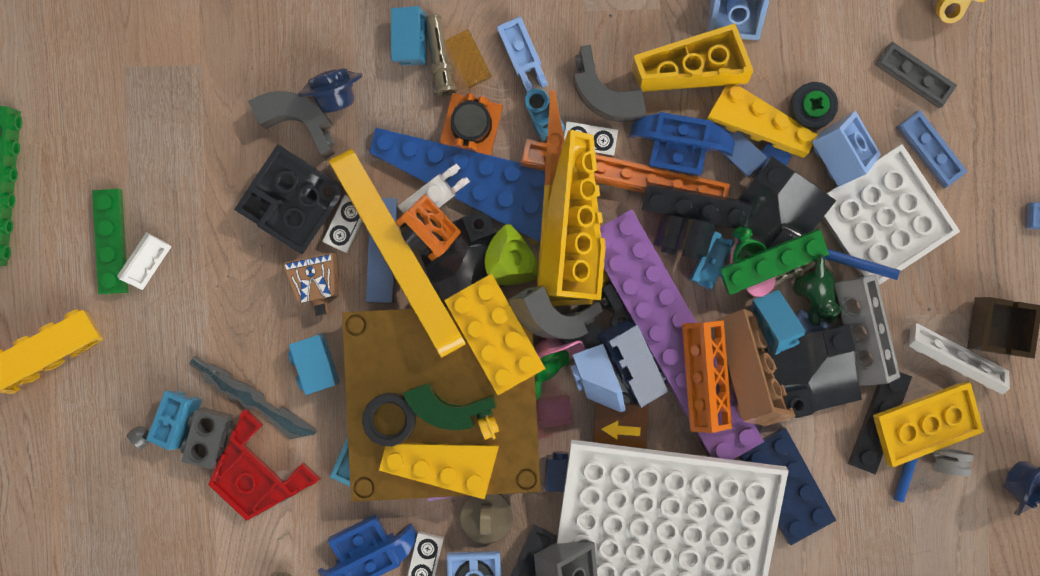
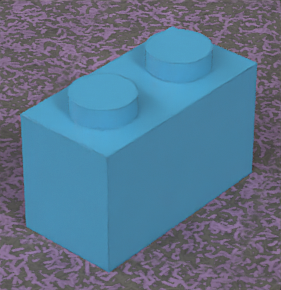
(313, 364)

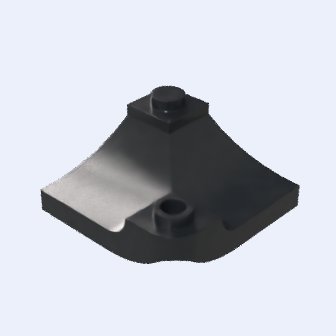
(289, 199)
(783, 204)
(463, 260)
(818, 370)

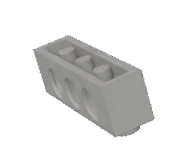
(872, 317)

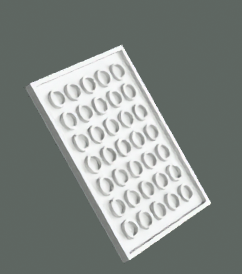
(671, 511)

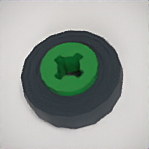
(806, 112)

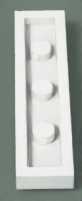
(959, 358)

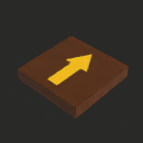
(621, 428)

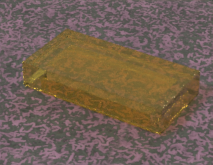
(468, 58)

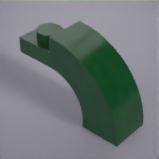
(443, 415)

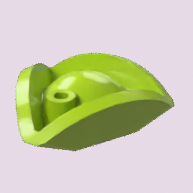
(510, 258)

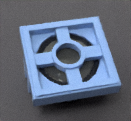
(474, 563)

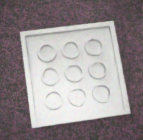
(889, 214)

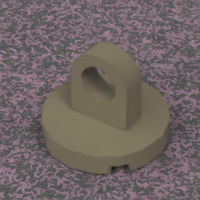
(486, 518)

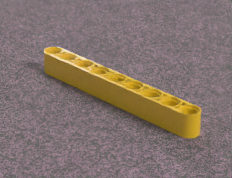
(397, 253)

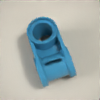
(540, 116)

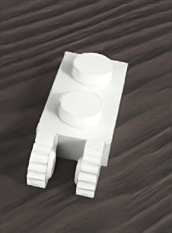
(436, 190)

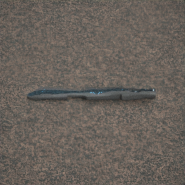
(250, 398)

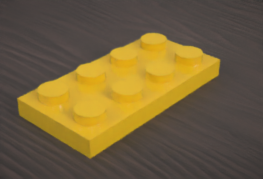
(494, 334)
(928, 424)

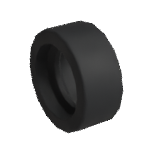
(369, 427)

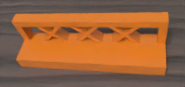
(703, 376)

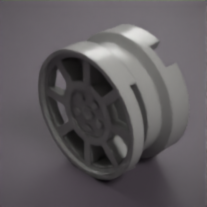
(954, 466)

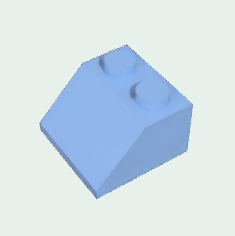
(746, 14)
(846, 149)
(597, 378)

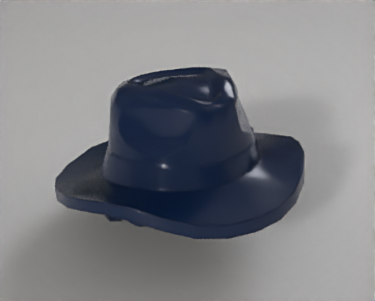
(332, 89)
(1024, 485)

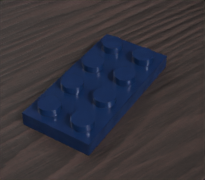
(803, 504)

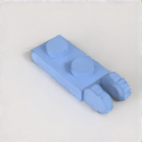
(521, 51)

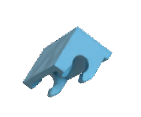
(408, 36)
(706, 268)
(777, 321)
(171, 419)

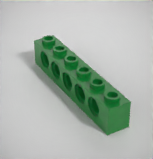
(10, 125)

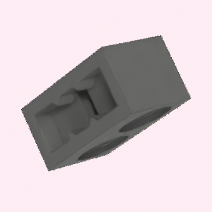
(212, 440)

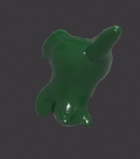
(819, 290)

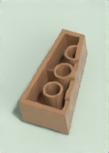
(752, 371)

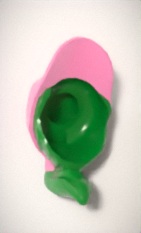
(744, 248)
(554, 356)

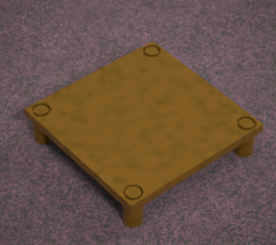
(394, 354)

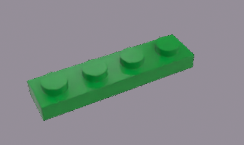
(109, 240)
(773, 261)

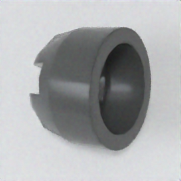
(138, 437)

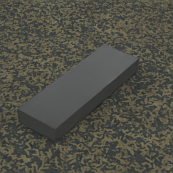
(916, 75)

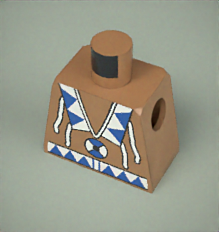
(314, 280)

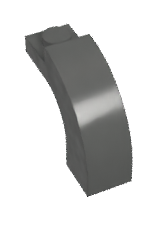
(602, 101)
(283, 106)
(540, 317)

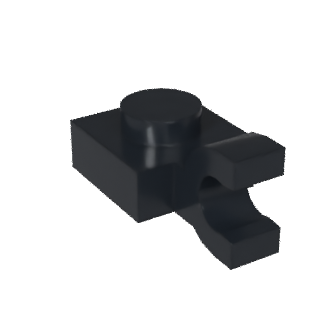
(612, 302)

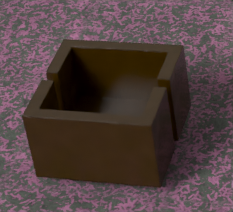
(1004, 327)

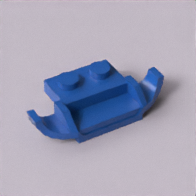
(681, 141)
(368, 549)

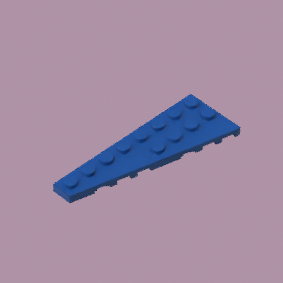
(495, 187)

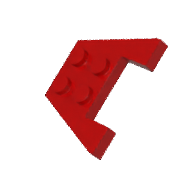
(247, 481)

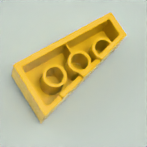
(46, 349)

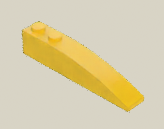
(572, 235)

